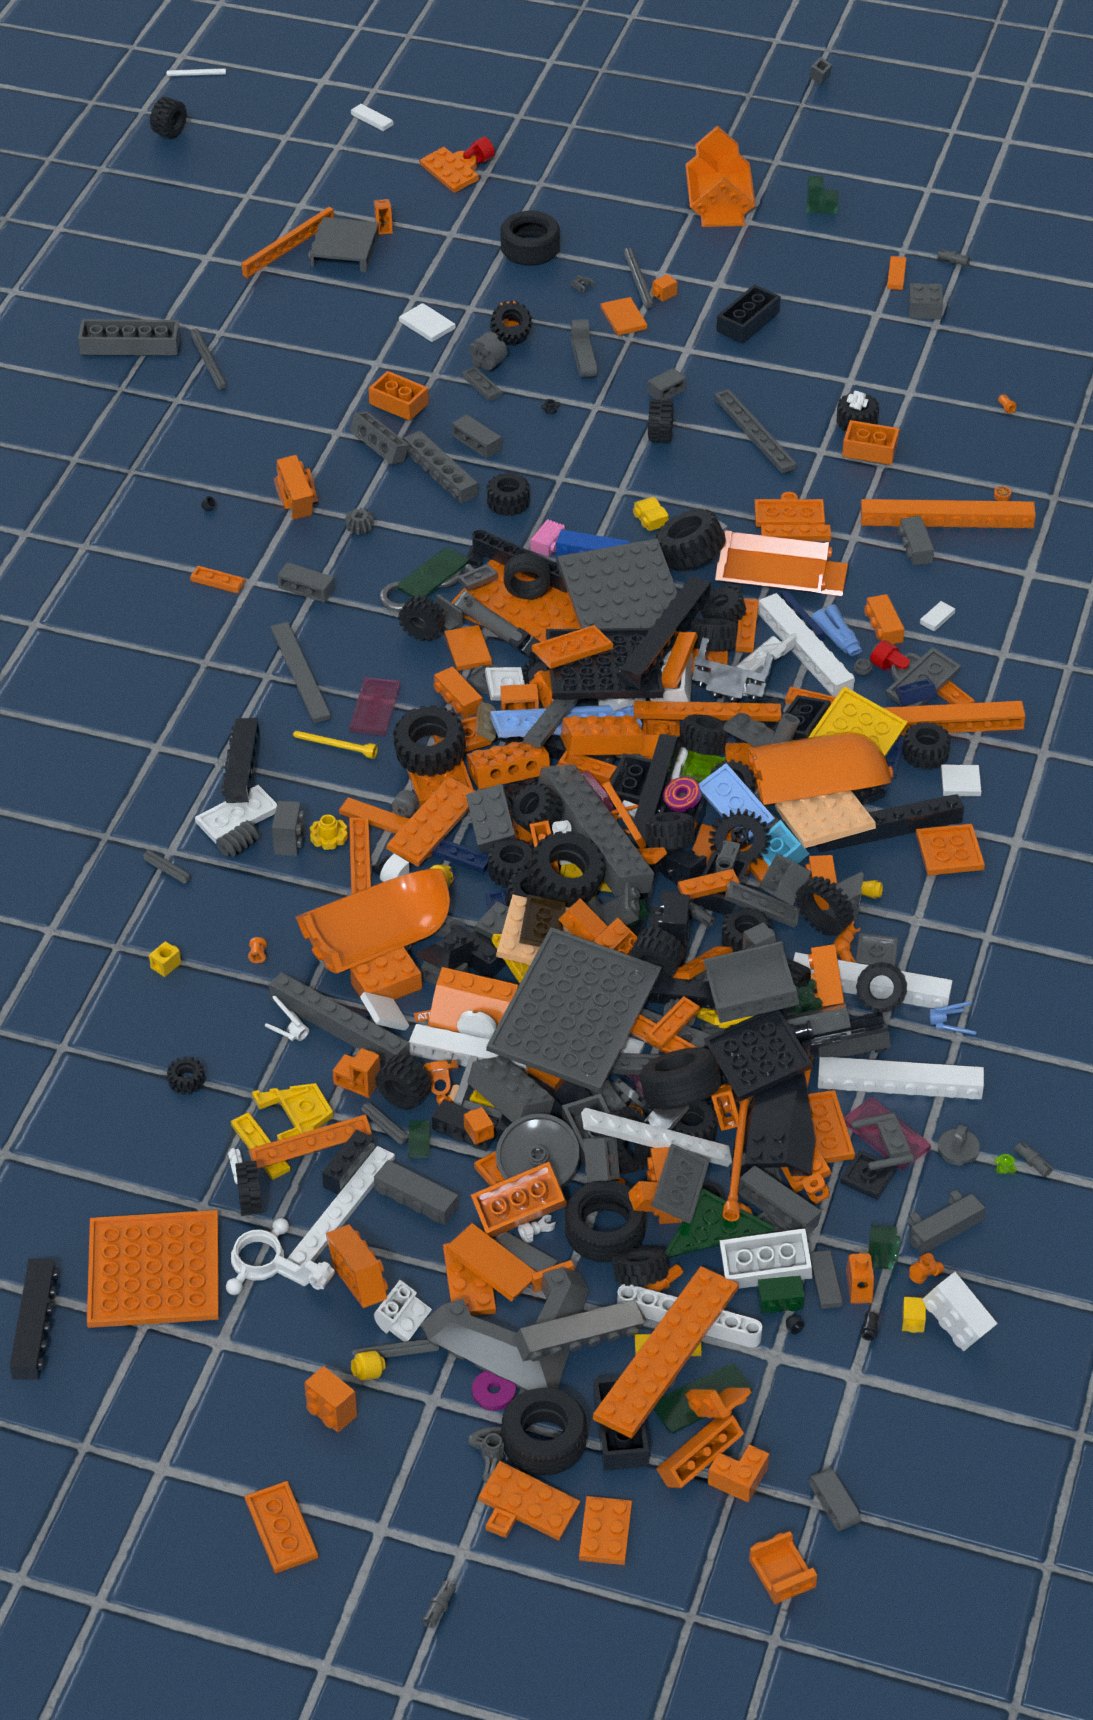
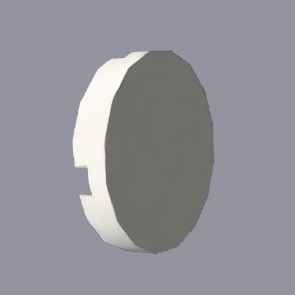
(476, 1024)

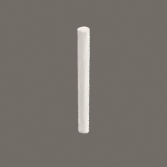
(196, 72)

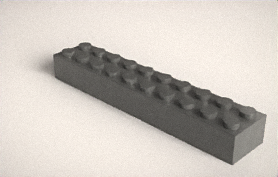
(594, 821)

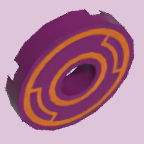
(680, 785)

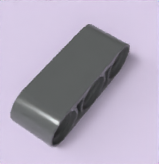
(834, 1499)

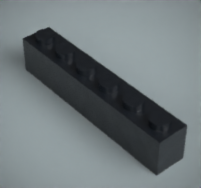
(241, 760)
(33, 1319)

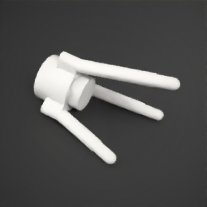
(297, 1028)

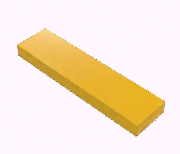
(253, 1137)

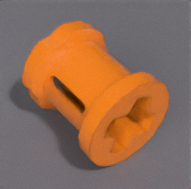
(257, 949)

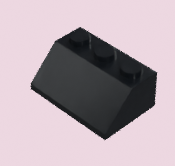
(809, 713)
(483, 954)

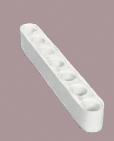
(655, 1305)

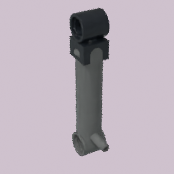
(516, 637)

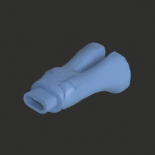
(837, 630)

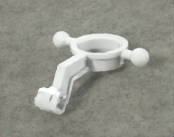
(309, 1272)

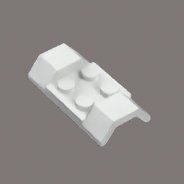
(756, 659)

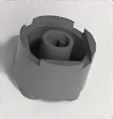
(487, 351)

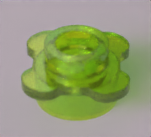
(1007, 1160)

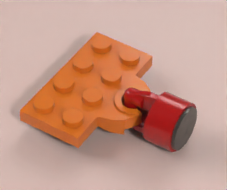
(458, 168)

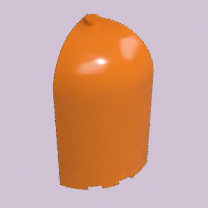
(818, 766)
(377, 919)

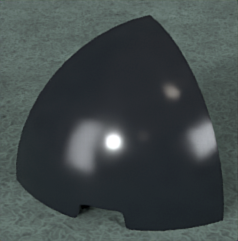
(566, 1093)

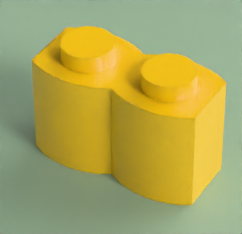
(650, 513)

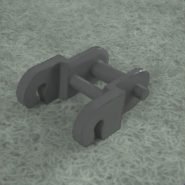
(579, 281)

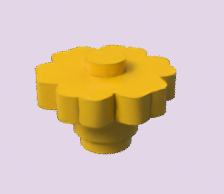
(328, 832)

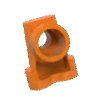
(925, 1267)

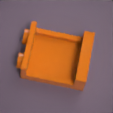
(781, 1568)

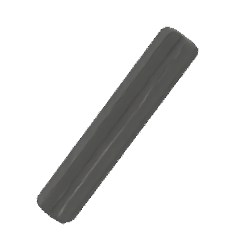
(167, 866)
(384, 1123)

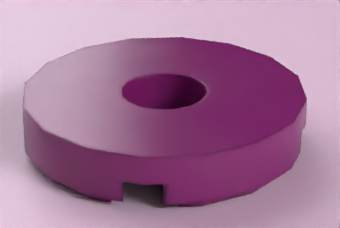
(489, 1400)

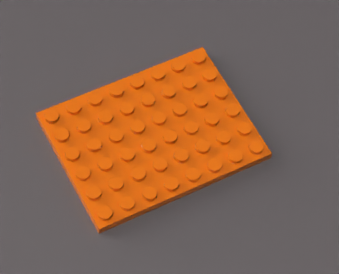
(534, 615)

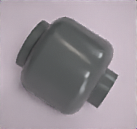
(405, 803)

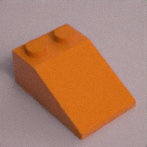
(652, 729)

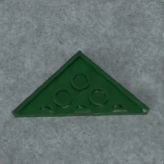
(710, 1227)

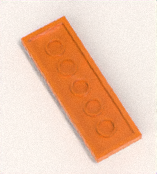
(431, 822)

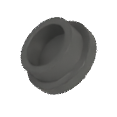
(862, 667)

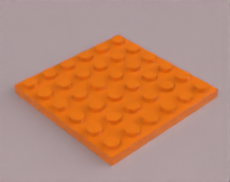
(153, 1269)

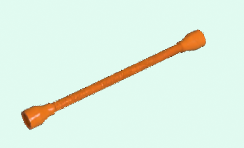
(731, 1208)

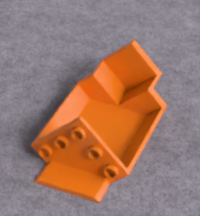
(720, 181)

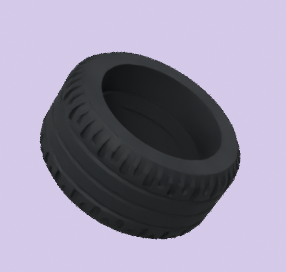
(530, 563)

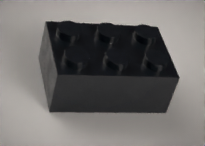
(630, 778)
(717, 902)

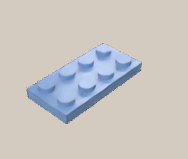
(728, 792)

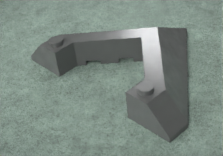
(494, 1347)

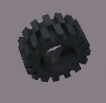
(186, 1084)

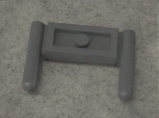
(892, 1138)

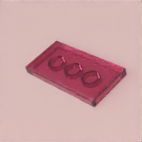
(374, 706)
(870, 1134)

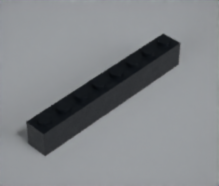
(904, 820)

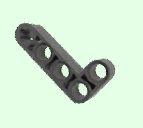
(582, 348)

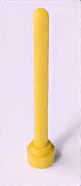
(369, 750)

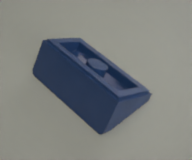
(916, 692)

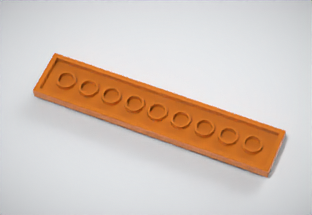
(665, 1352)

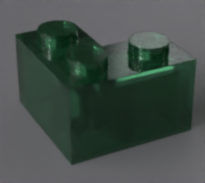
(819, 199)

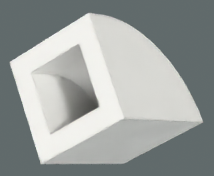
(394, 867)

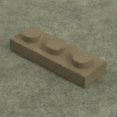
(484, 724)

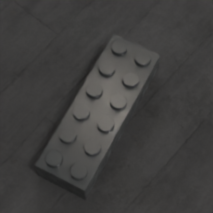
(129, 337)

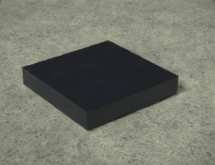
(864, 1180)

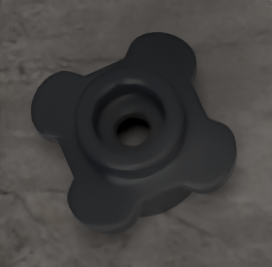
(550, 406)

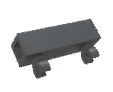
(946, 1223)

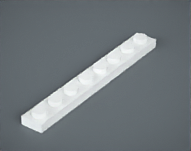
(654, 1136)
(341, 1207)

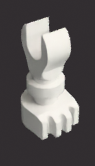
(527, 1230)

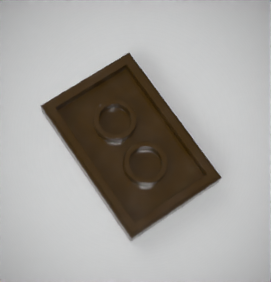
(539, 917)

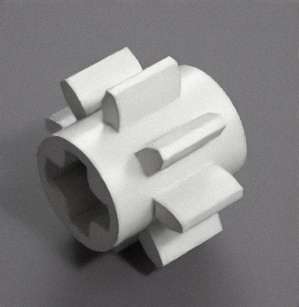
(857, 400)

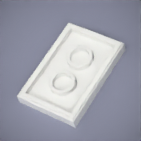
(427, 322)

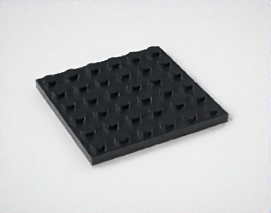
(598, 674)

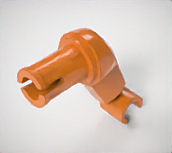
(843, 942)

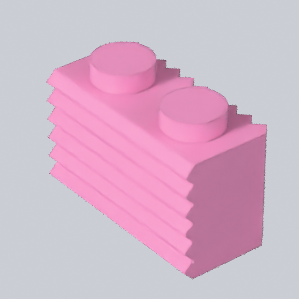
(545, 538)

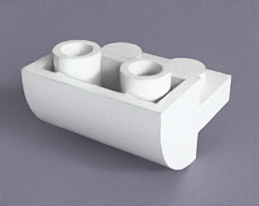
(401, 1312)

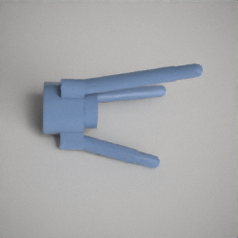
(939, 1015)

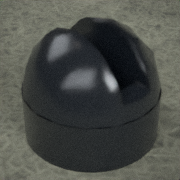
(208, 503)
(794, 1324)

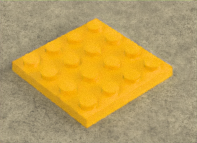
(857, 714)

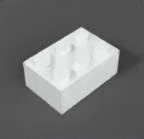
(959, 1311)

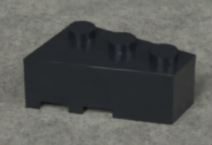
(681, 865)

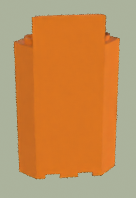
(780, 564)

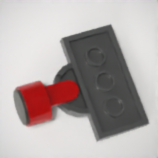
(912, 668)

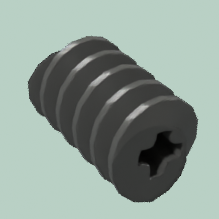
(237, 838)

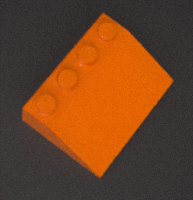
(465, 992)

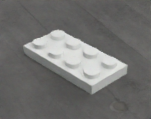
(229, 815)

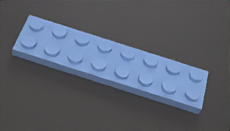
(518, 722)

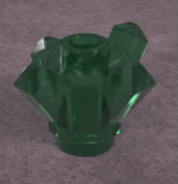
(807, 998)

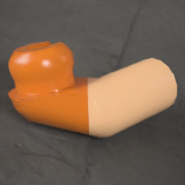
(451, 1097)

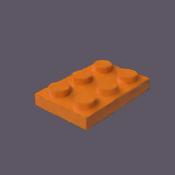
(605, 1530)

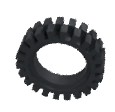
(833, 897)
(626, 1162)

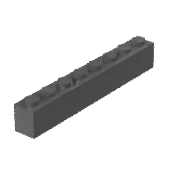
(336, 1018)

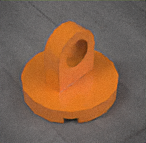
(441, 1071)

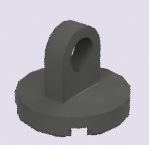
(629, 1094)
(958, 1146)

